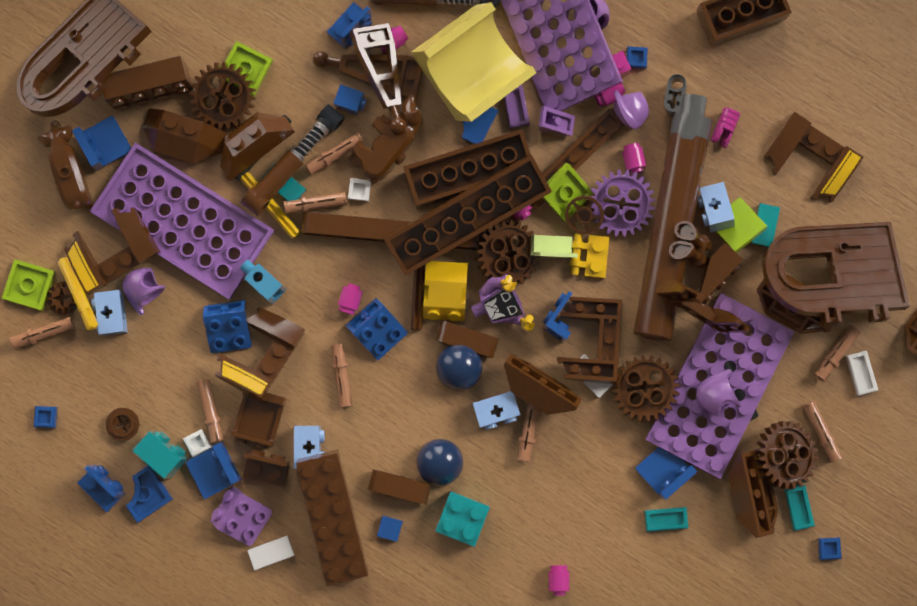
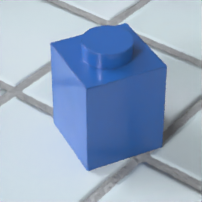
(349, 100)

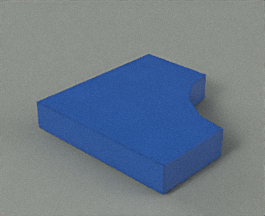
(477, 129)
(149, 494)

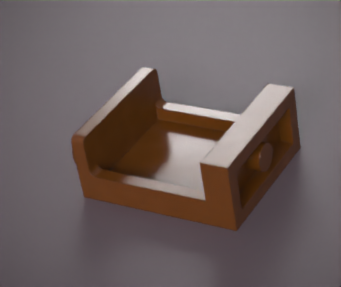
(259, 420)

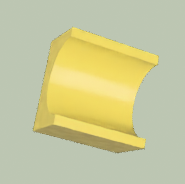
(471, 64)

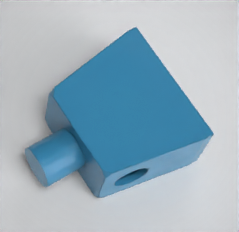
(268, 286)

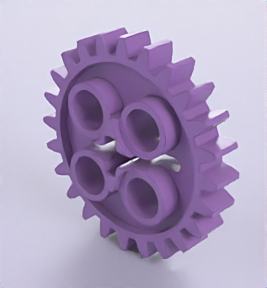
(625, 184)

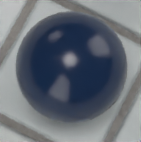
(459, 367)
(439, 462)

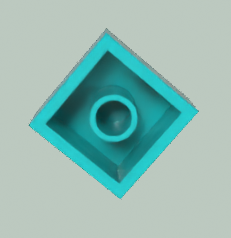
(160, 454)
(462, 518)

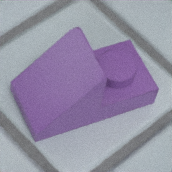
(556, 121)

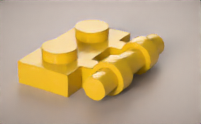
(596, 256)

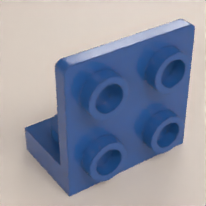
(352, 18)
(102, 142)
(226, 326)
(377, 329)
(557, 329)
(213, 470)
(665, 472)
(101, 487)

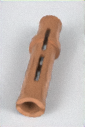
(333, 154)
(292, 206)
(18, 340)
(832, 360)
(342, 380)
(212, 419)
(833, 454)
(524, 455)

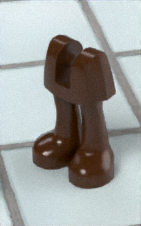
(691, 251)

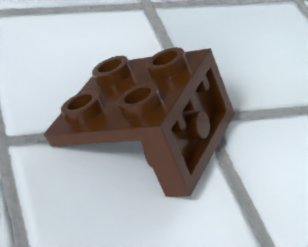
(264, 468)

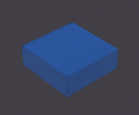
(637, 57)
(45, 416)
(389, 528)
(829, 548)

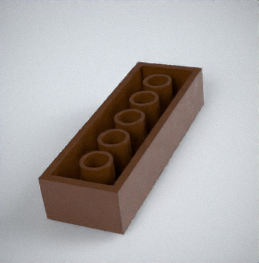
(458, 170)
(332, 517)

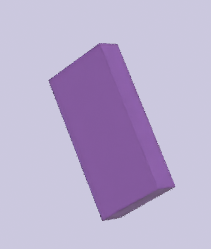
(516, 108)

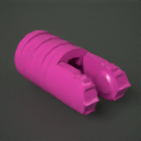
(726, 124)

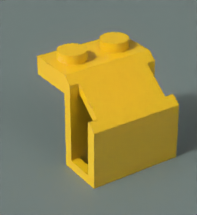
(445, 291)

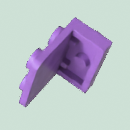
(240, 516)

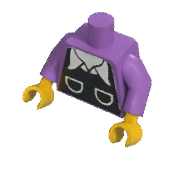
(502, 303)

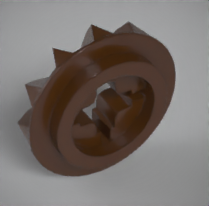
(56, 305)
(113, 421)

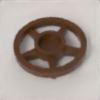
(584, 215)

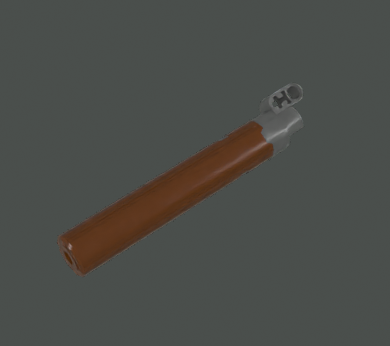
(675, 203)

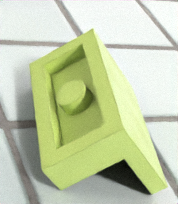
(552, 246)

